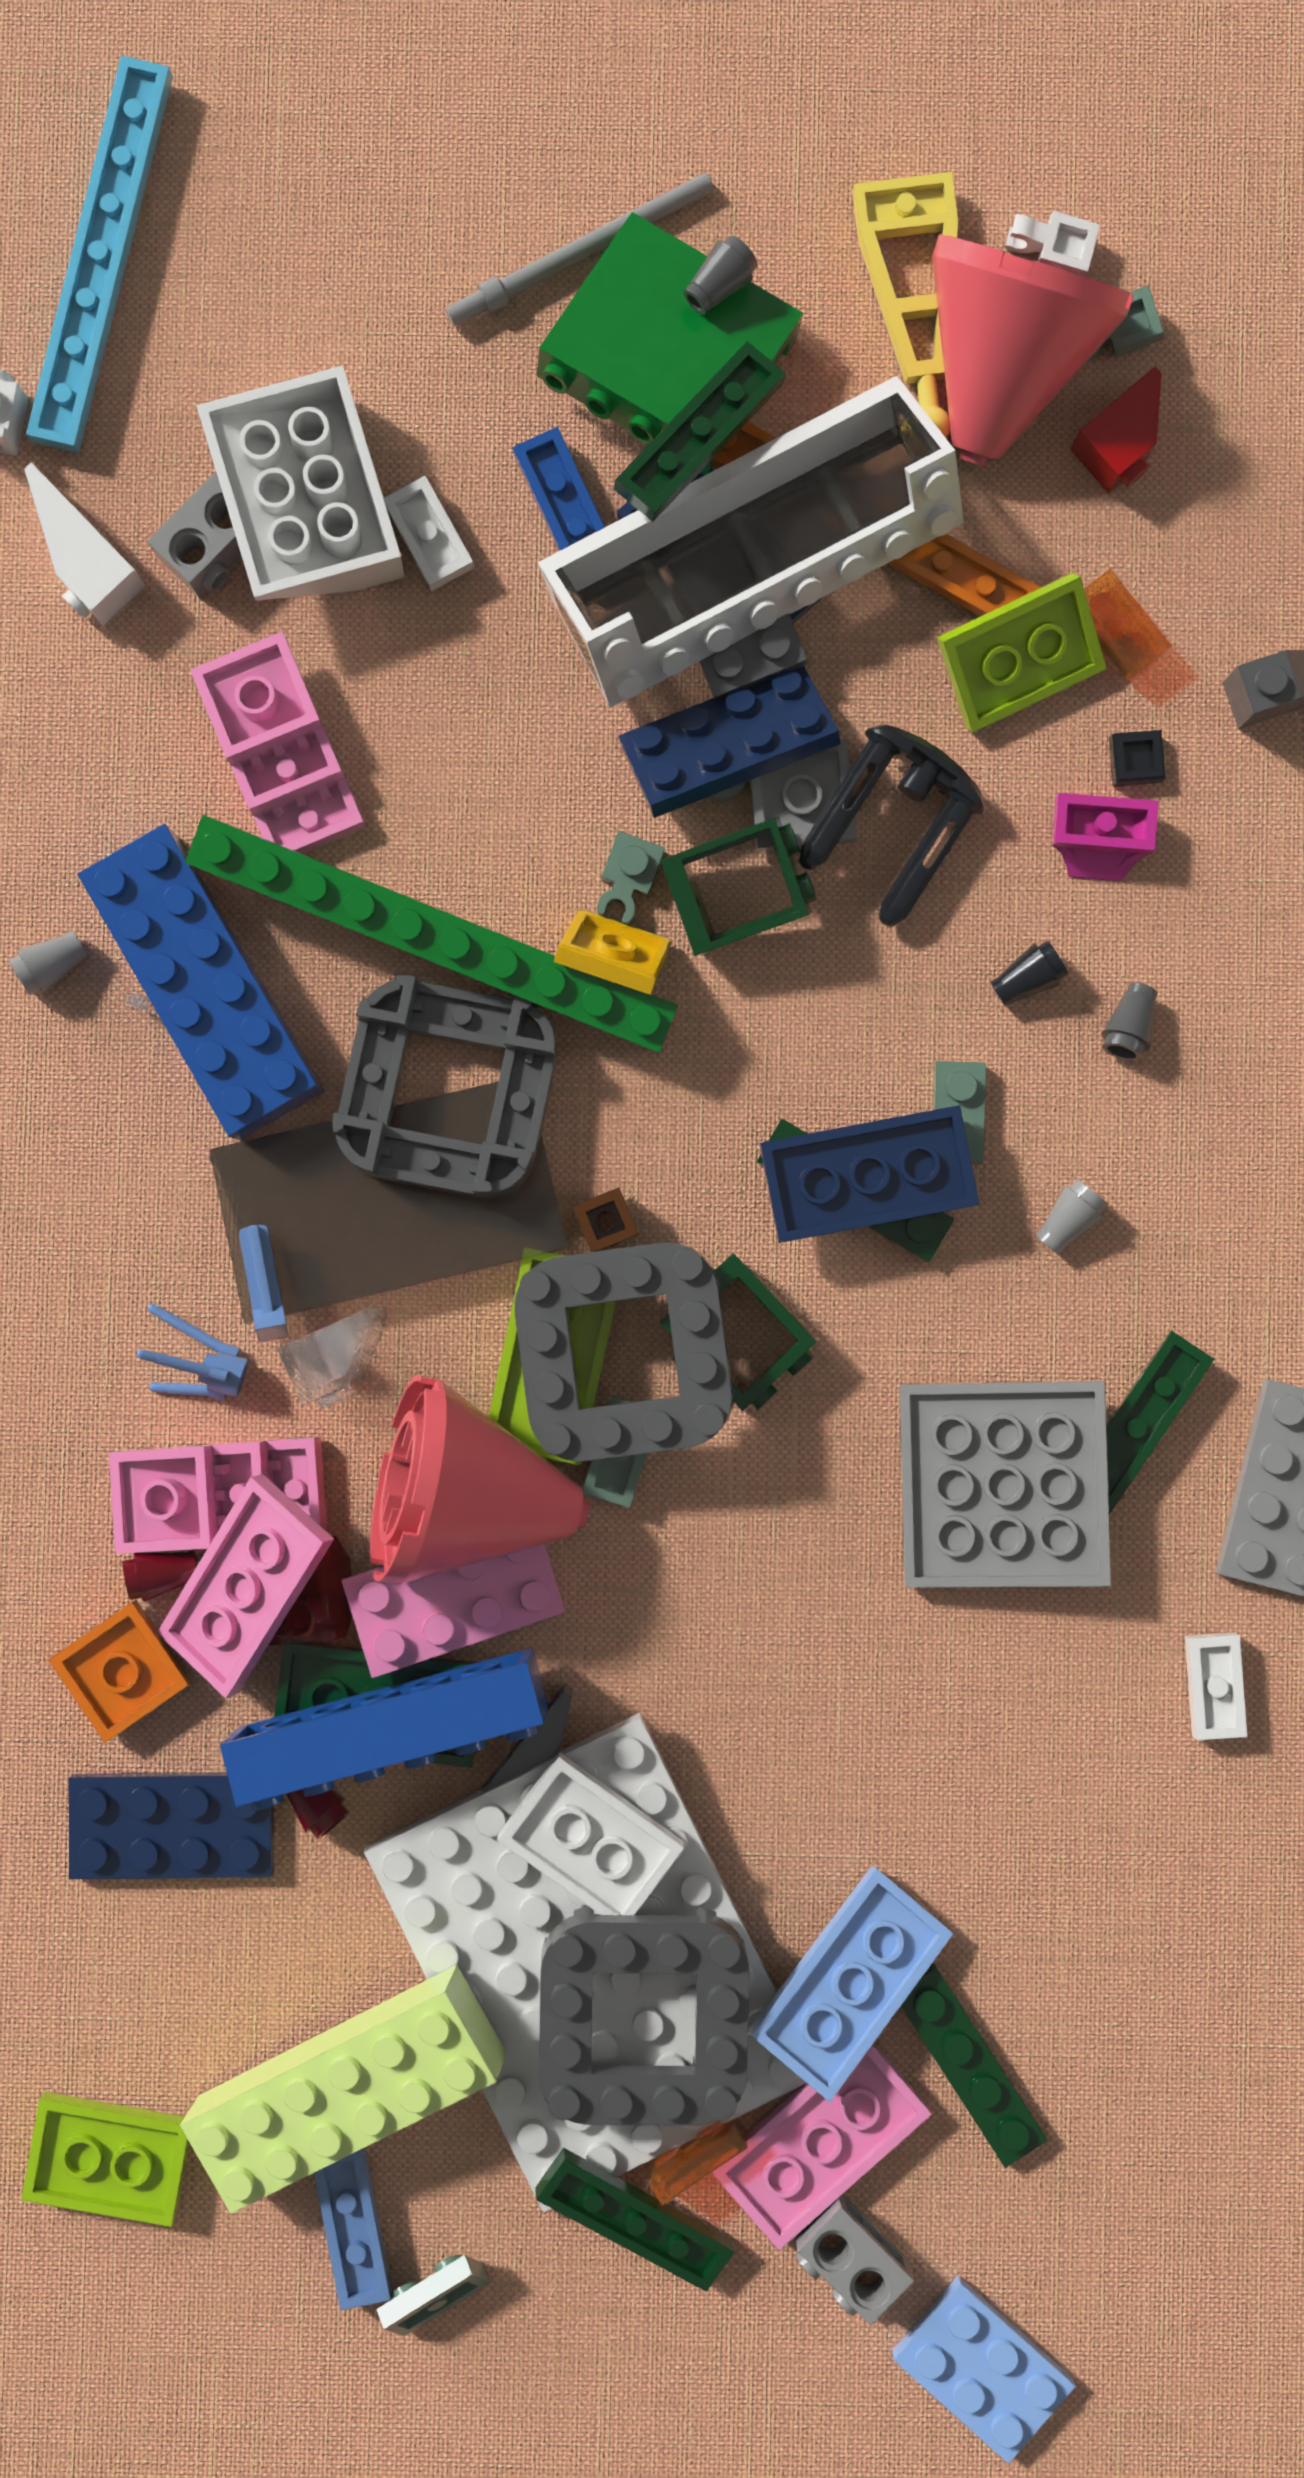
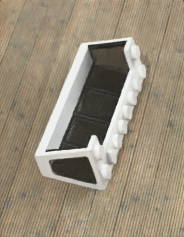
(756, 540)

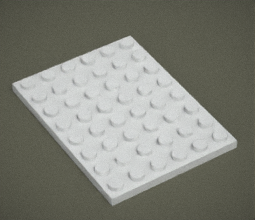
(489, 1912)

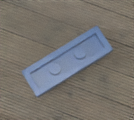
(353, 2232)

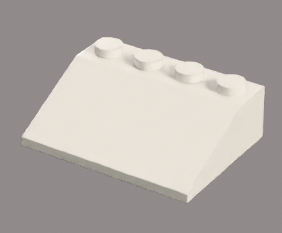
(301, 488)

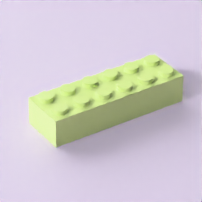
(344, 2089)

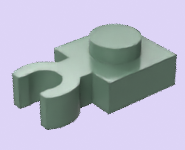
(1138, 328)
(630, 870)

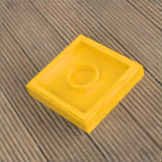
(613, 951)

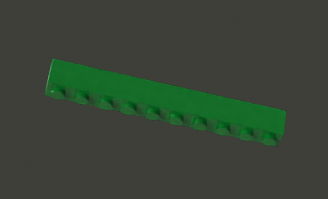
(428, 932)

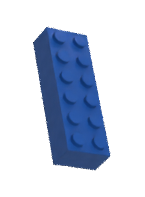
(201, 982)
(385, 1728)

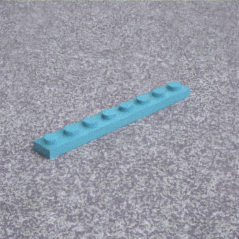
(99, 254)

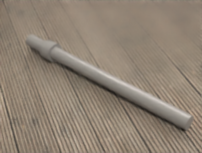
(494, 293)

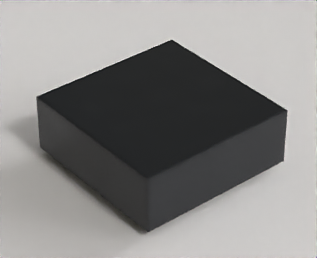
(1137, 758)

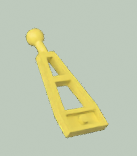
(897, 210)

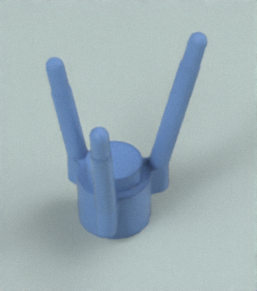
(221, 1372)

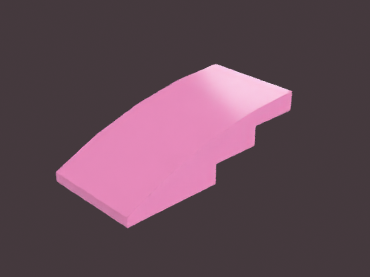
(278, 746)
(185, 1492)

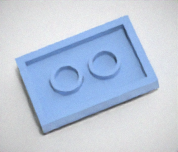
(983, 2369)

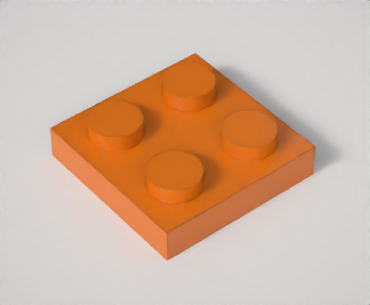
(120, 1671)

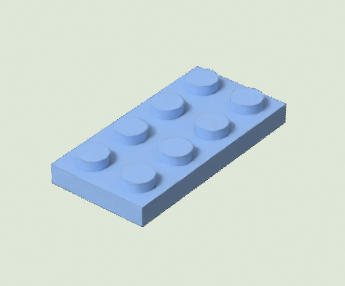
(850, 1983)

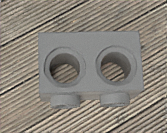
(197, 527)
(861, 2251)

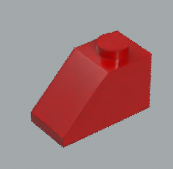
(1122, 435)

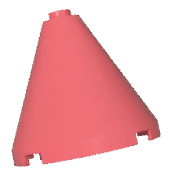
(1012, 339)
(462, 1490)

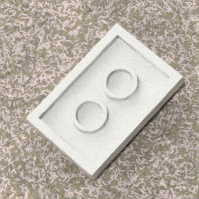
(590, 1839)

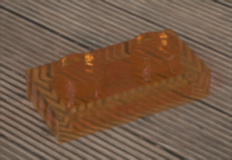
(1123, 626)
(683, 2168)

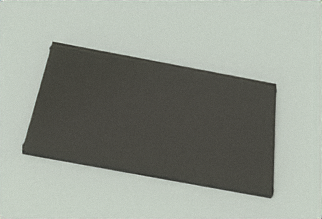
(363, 1235)

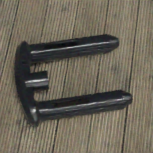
(927, 767)

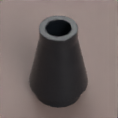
(1030, 974)

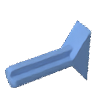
(263, 1283)

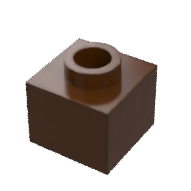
(590, 1210)

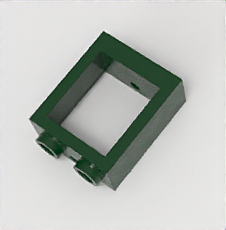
(691, 905)
(792, 1360)

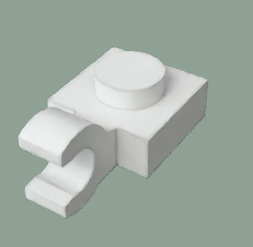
(1062, 243)

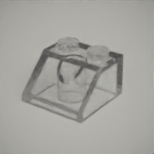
(334, 1357)

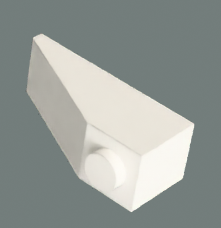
(84, 561)

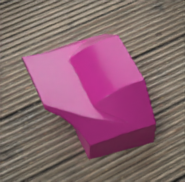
(1103, 834)

